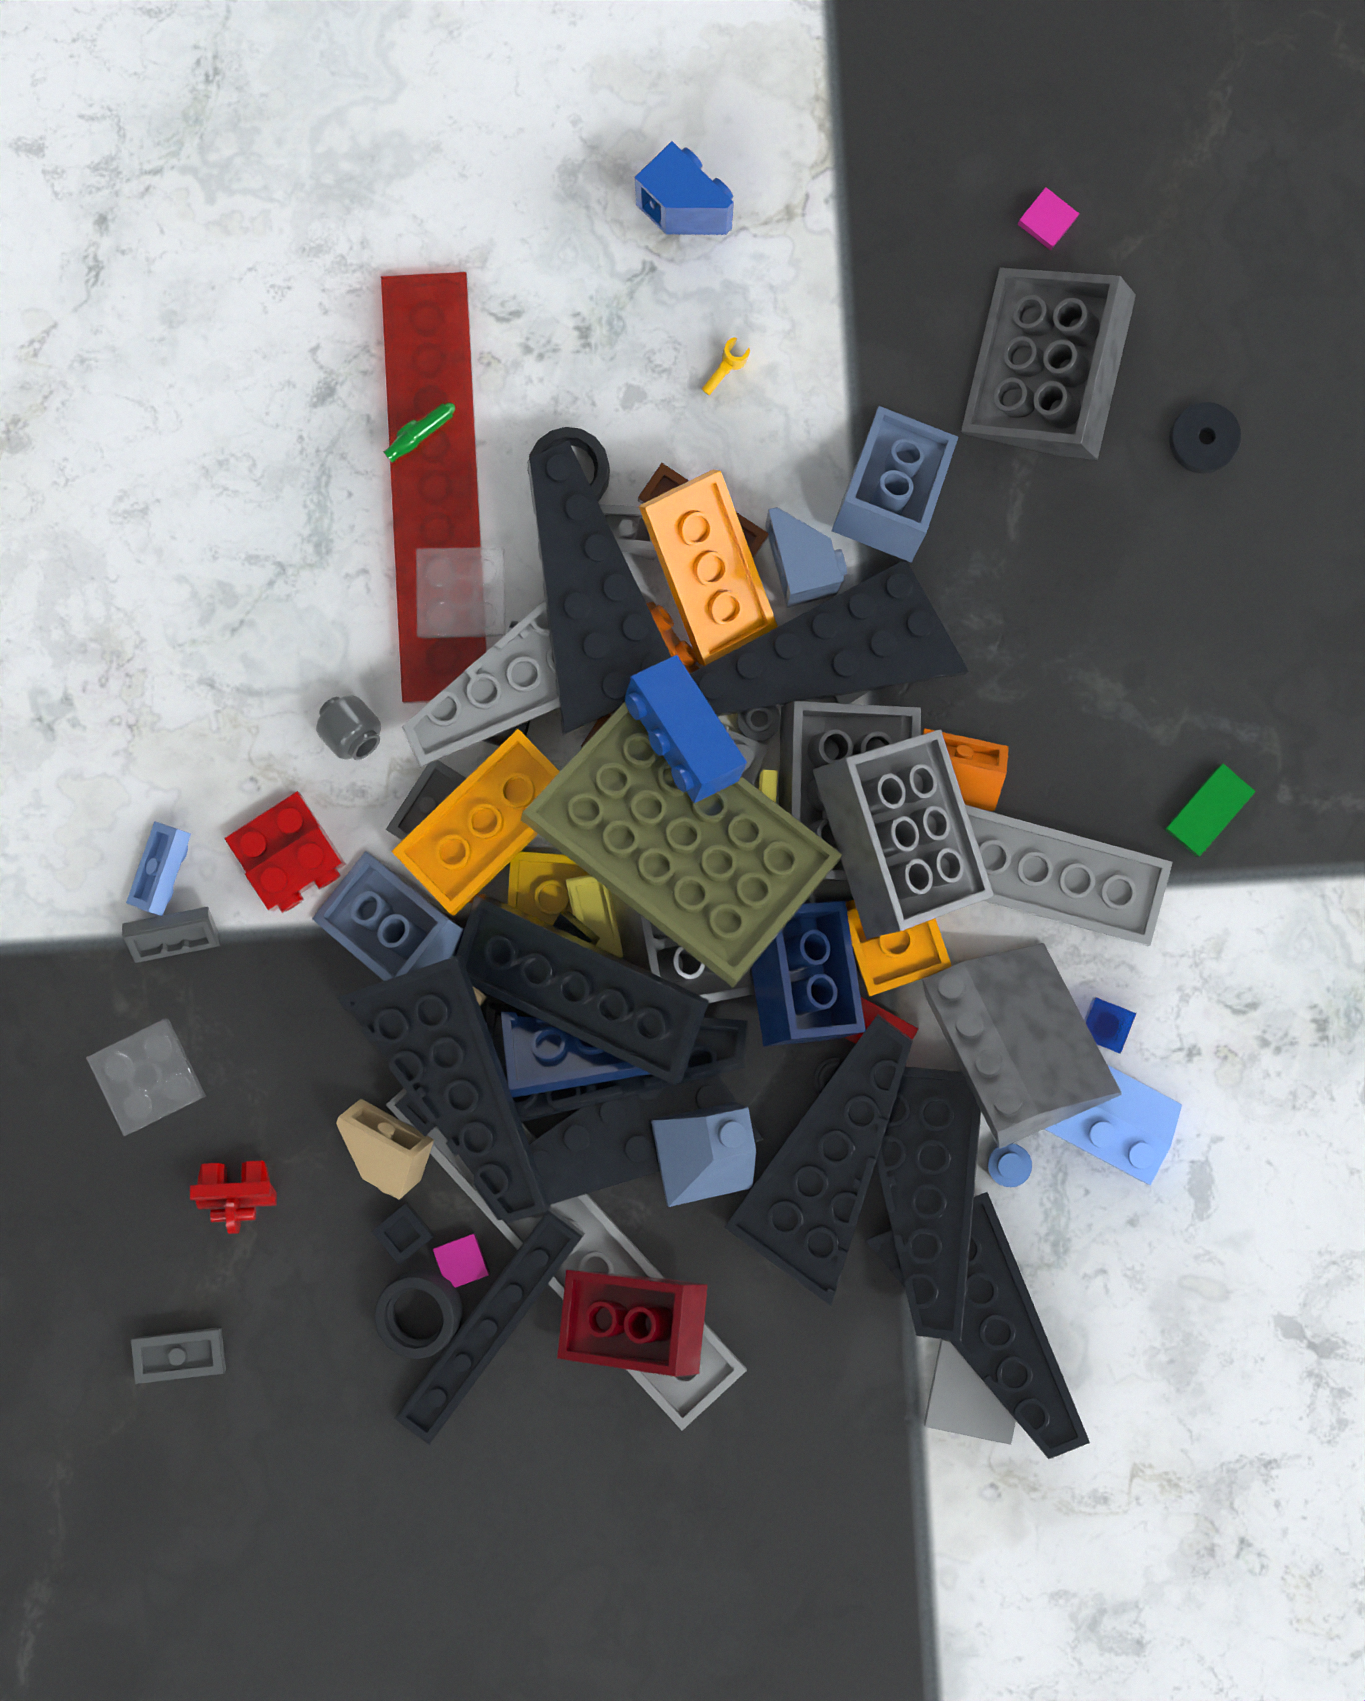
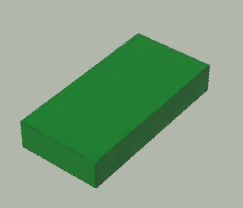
(1209, 810)

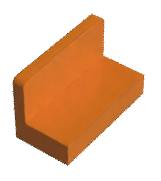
(978, 769)

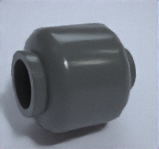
(348, 727)

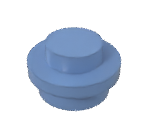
(1010, 1165)

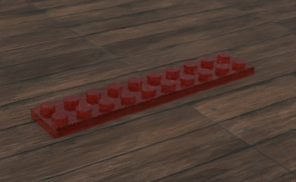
(438, 480)

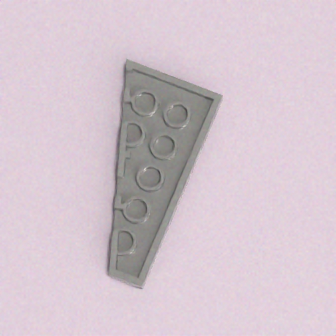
(492, 695)

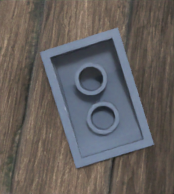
(895, 484)
(387, 921)

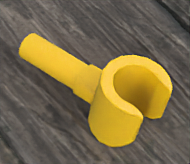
(728, 363)

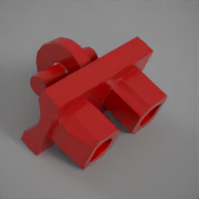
(214, 1193)

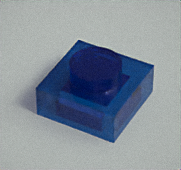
(1109, 1024)

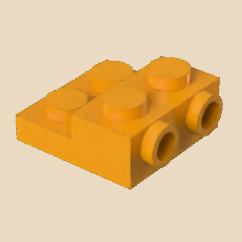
(897, 956)

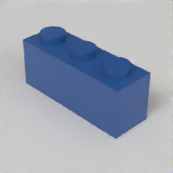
(684, 729)

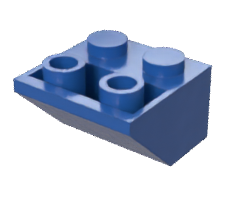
(682, 196)

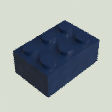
(809, 979)

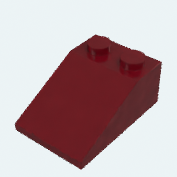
(632, 1322)

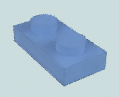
(158, 868)

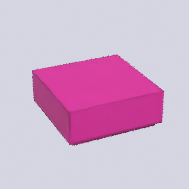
(1048, 218)
(461, 1260)

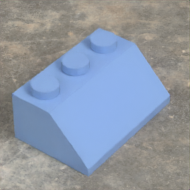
(1127, 1130)

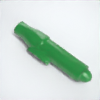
(415, 432)

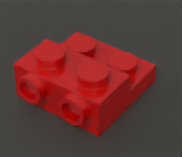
(286, 853)

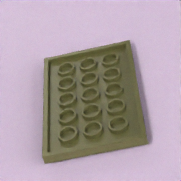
(703, 872)

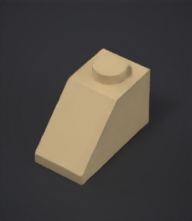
(384, 1148)

